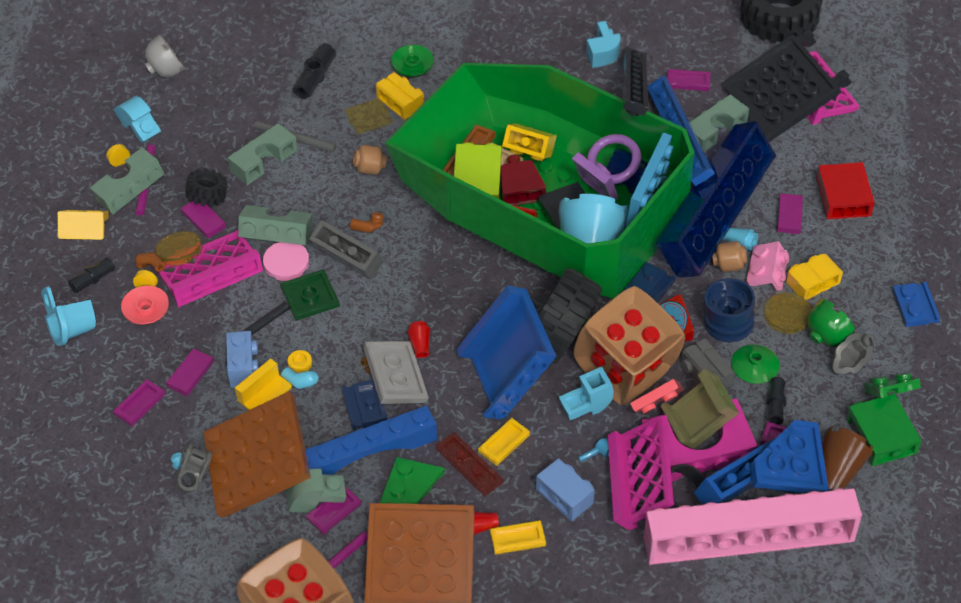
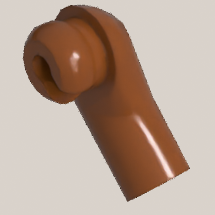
(149, 258)

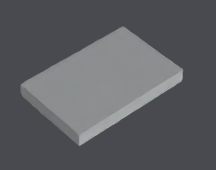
(395, 372)

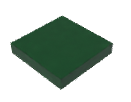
(309, 295)

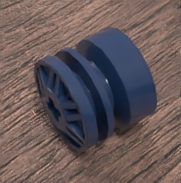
(729, 310)

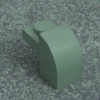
(317, 489)

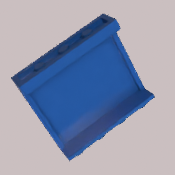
(508, 350)

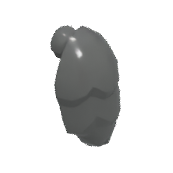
(853, 347)

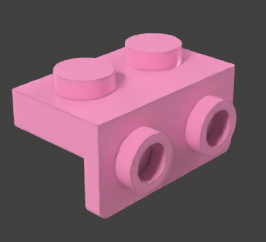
(768, 265)

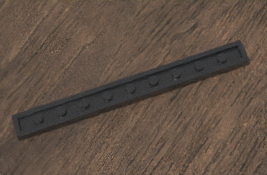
(635, 82)

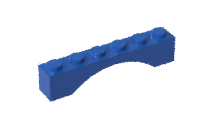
(400, 432)

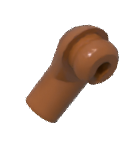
(368, 226)

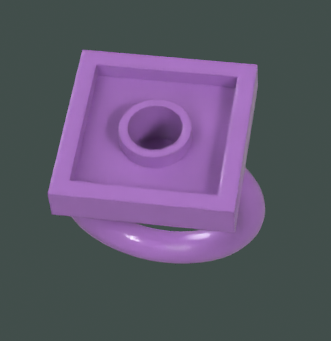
(597, 175)

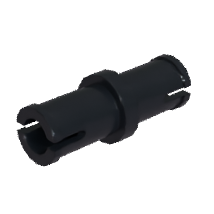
(91, 275)
(776, 400)

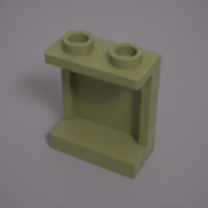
(700, 411)

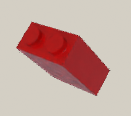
(845, 190)

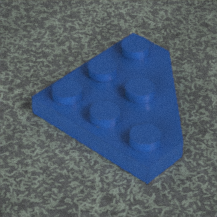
(792, 461)

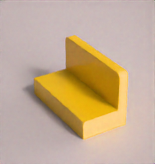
(81, 224)
(262, 386)

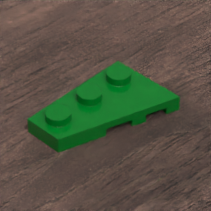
(410, 481)

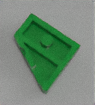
(881, 385)

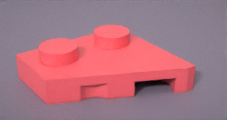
(663, 393)

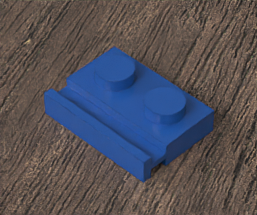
(915, 304)

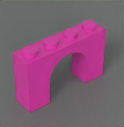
(734, 443)

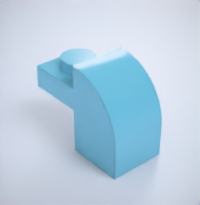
(604, 48)
(137, 116)
(592, 396)

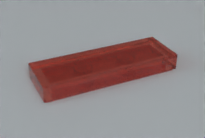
(469, 464)

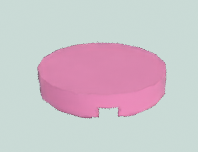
(285, 261)

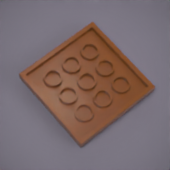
(256, 455)
(419, 553)

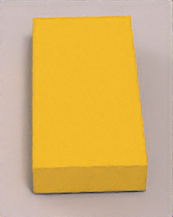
(504, 441)
(517, 537)

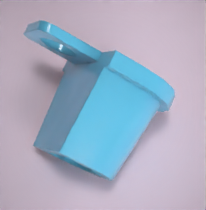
(67, 320)

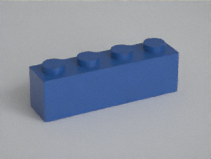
(730, 480)

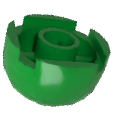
(828, 325)

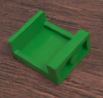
(885, 428)

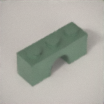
(723, 114)
(247, 161)
(116, 193)
(291, 228)

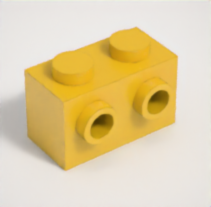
(529, 141)

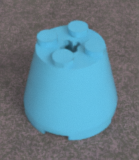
(592, 218)

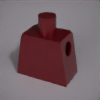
(520, 181)

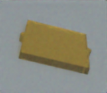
(368, 116)

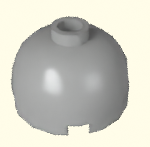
(162, 59)

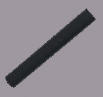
(267, 318)

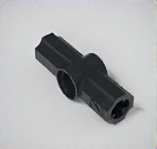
(314, 71)

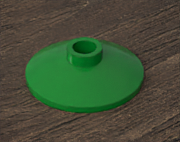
(412, 60)
(752, 370)

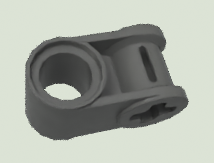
(193, 464)

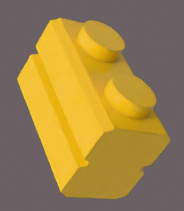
(399, 95)

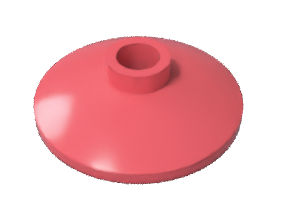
(141, 298)

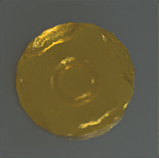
(179, 248)
(787, 313)

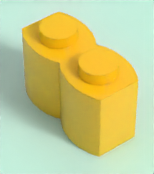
(814, 276)

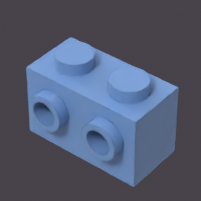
(241, 356)
(565, 489)

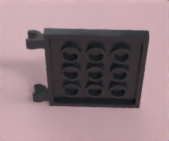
(784, 85)

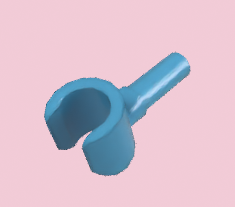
(601, 447)

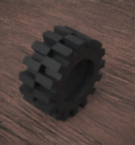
(206, 187)

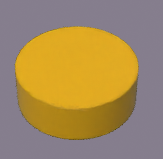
(117, 155)
(145, 278)
(300, 361)

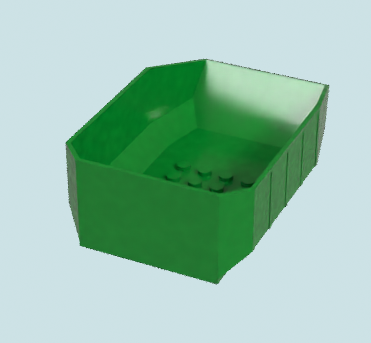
(579, 117)

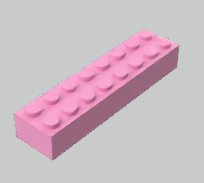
(751, 526)

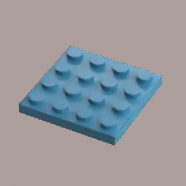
(652, 177)

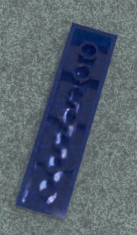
(716, 203)

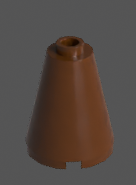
(843, 456)

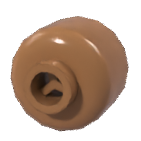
(369, 159)
(730, 256)

